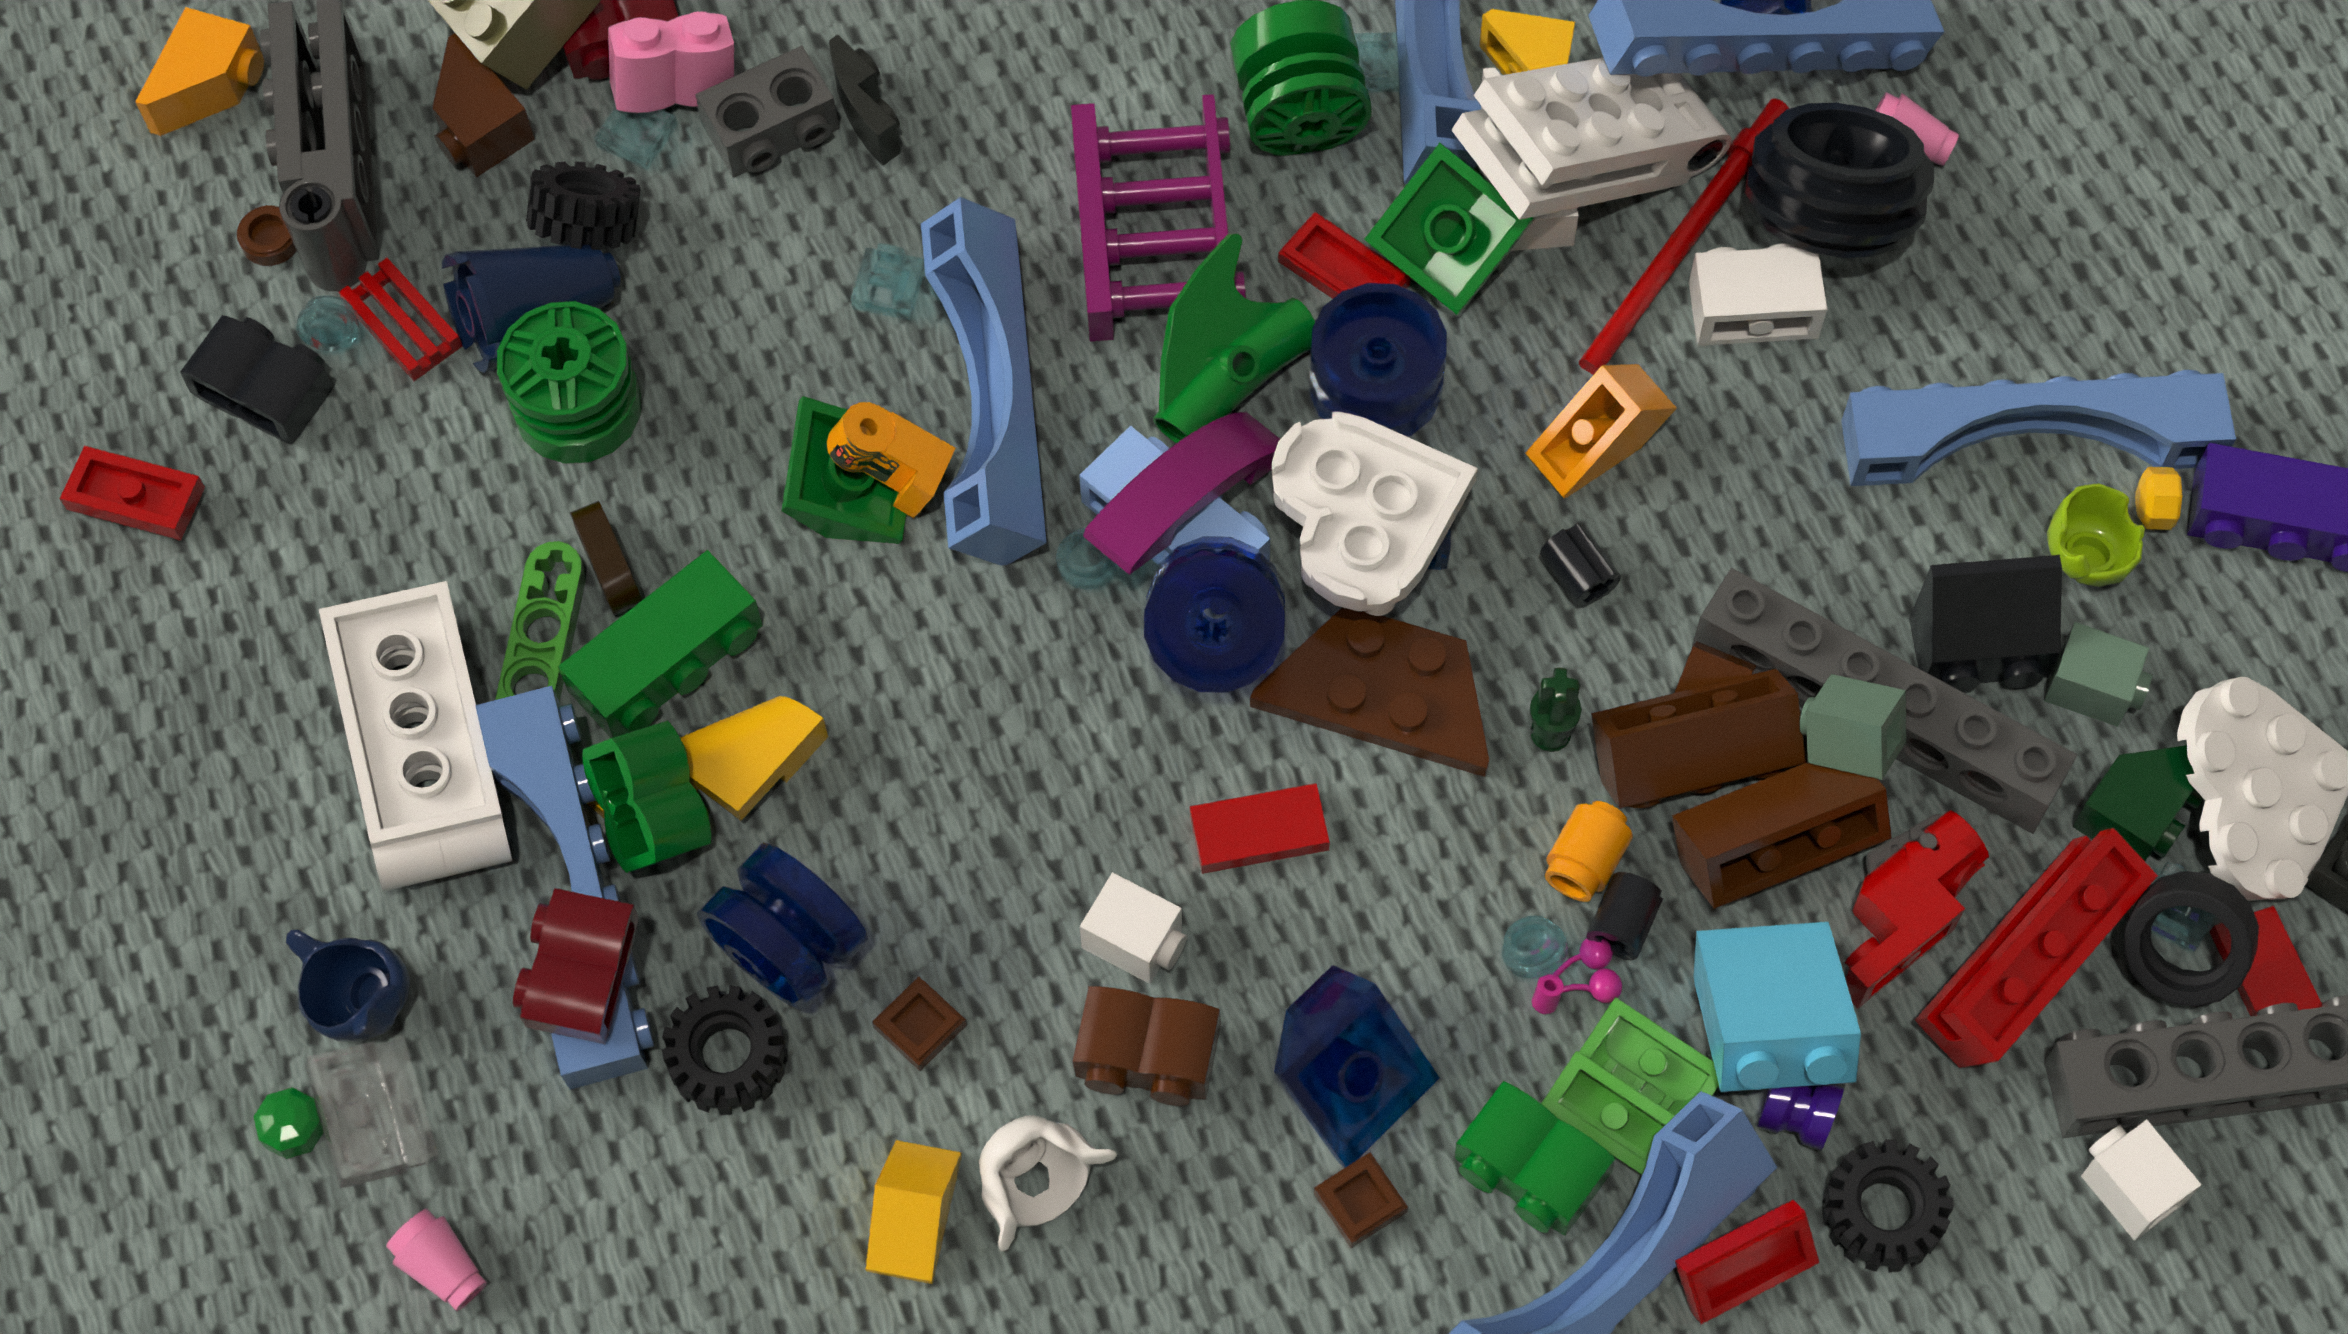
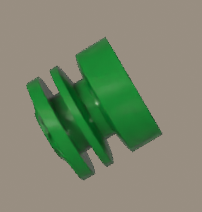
(1300, 77)
(569, 382)

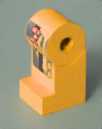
(891, 452)

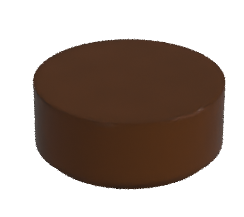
(265, 237)

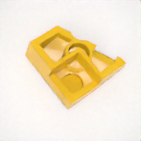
(752, 750)

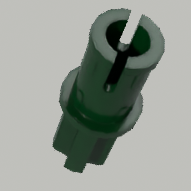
(1555, 711)

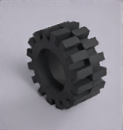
(583, 205)
(716, 1013)
(1905, 1171)

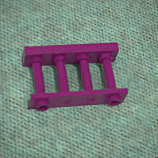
(1100, 196)

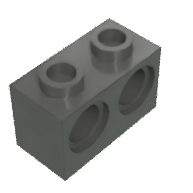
(763, 101)

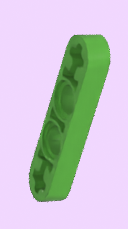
(543, 658)

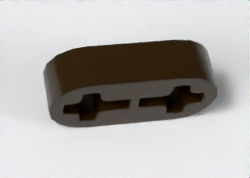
(606, 557)

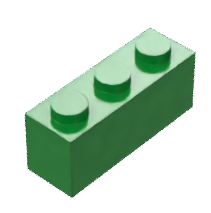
(662, 646)

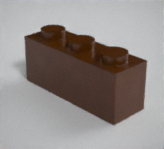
(1698, 739)
(1779, 829)

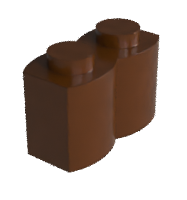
(1146, 1045)

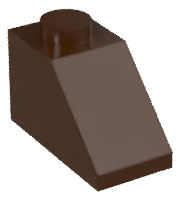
(476, 112)

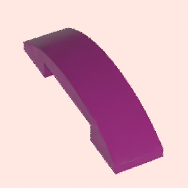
(1179, 485)

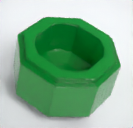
(288, 1123)

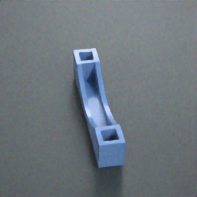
(1714, 37)
(1431, 80)
(2158, 419)
(997, 493)
(533, 759)
(1692, 1181)

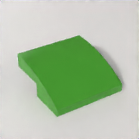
(1629, 1083)

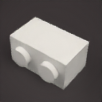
(1757, 295)

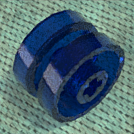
(1379, 357)
(1209, 651)
(783, 925)

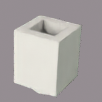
(1133, 929)
(2138, 1177)

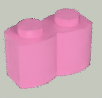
(668, 61)

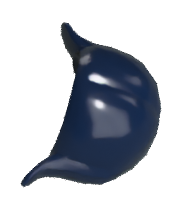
(353, 975)

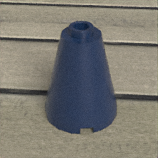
(503, 284)

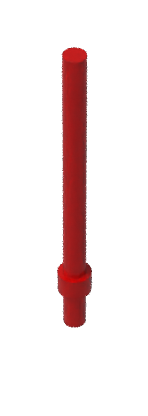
(1679, 242)

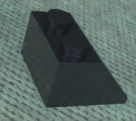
(1989, 621)

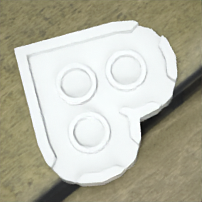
(1366, 506)
(2266, 786)

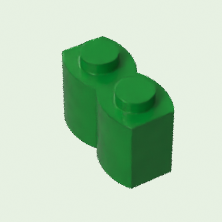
(646, 796)
(1533, 1159)

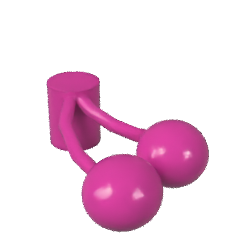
(1603, 984)

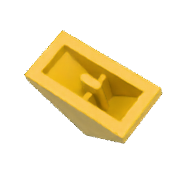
(1525, 41)
(911, 1211)

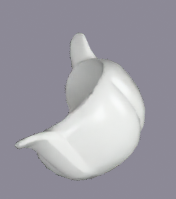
(1018, 1149)

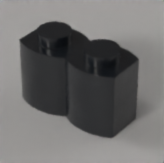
(258, 378)

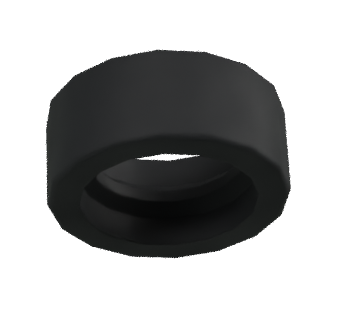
(2169, 980)

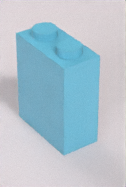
(1776, 1007)

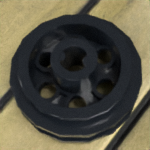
(1839, 180)

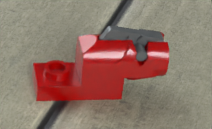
(1911, 898)

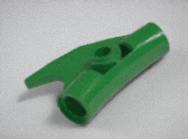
(1222, 344)

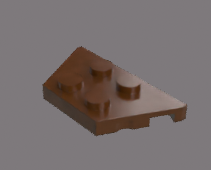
(1383, 687)

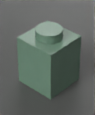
(2099, 675)
(1855, 726)

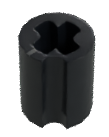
(1580, 565)
(1626, 914)

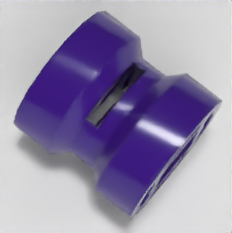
(1802, 1110)

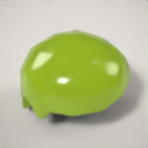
(2095, 536)

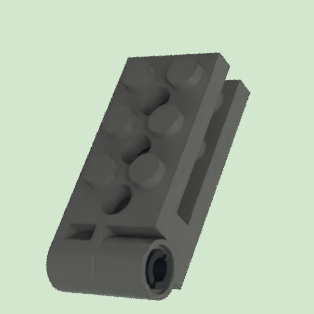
(330, 190)

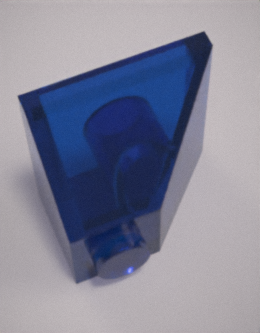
(1349, 1062)

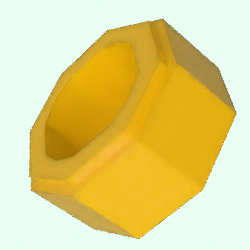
(2159, 498)

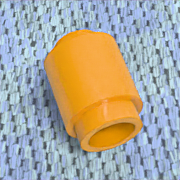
(1588, 850)

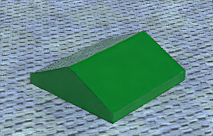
(1448, 229)
(831, 498)

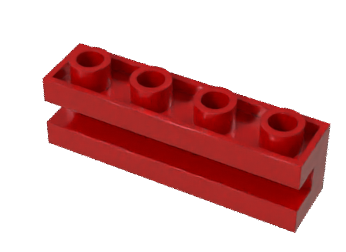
(2036, 949)

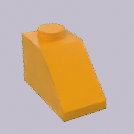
(199, 71)
(1600, 427)

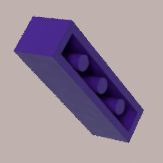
(2271, 505)

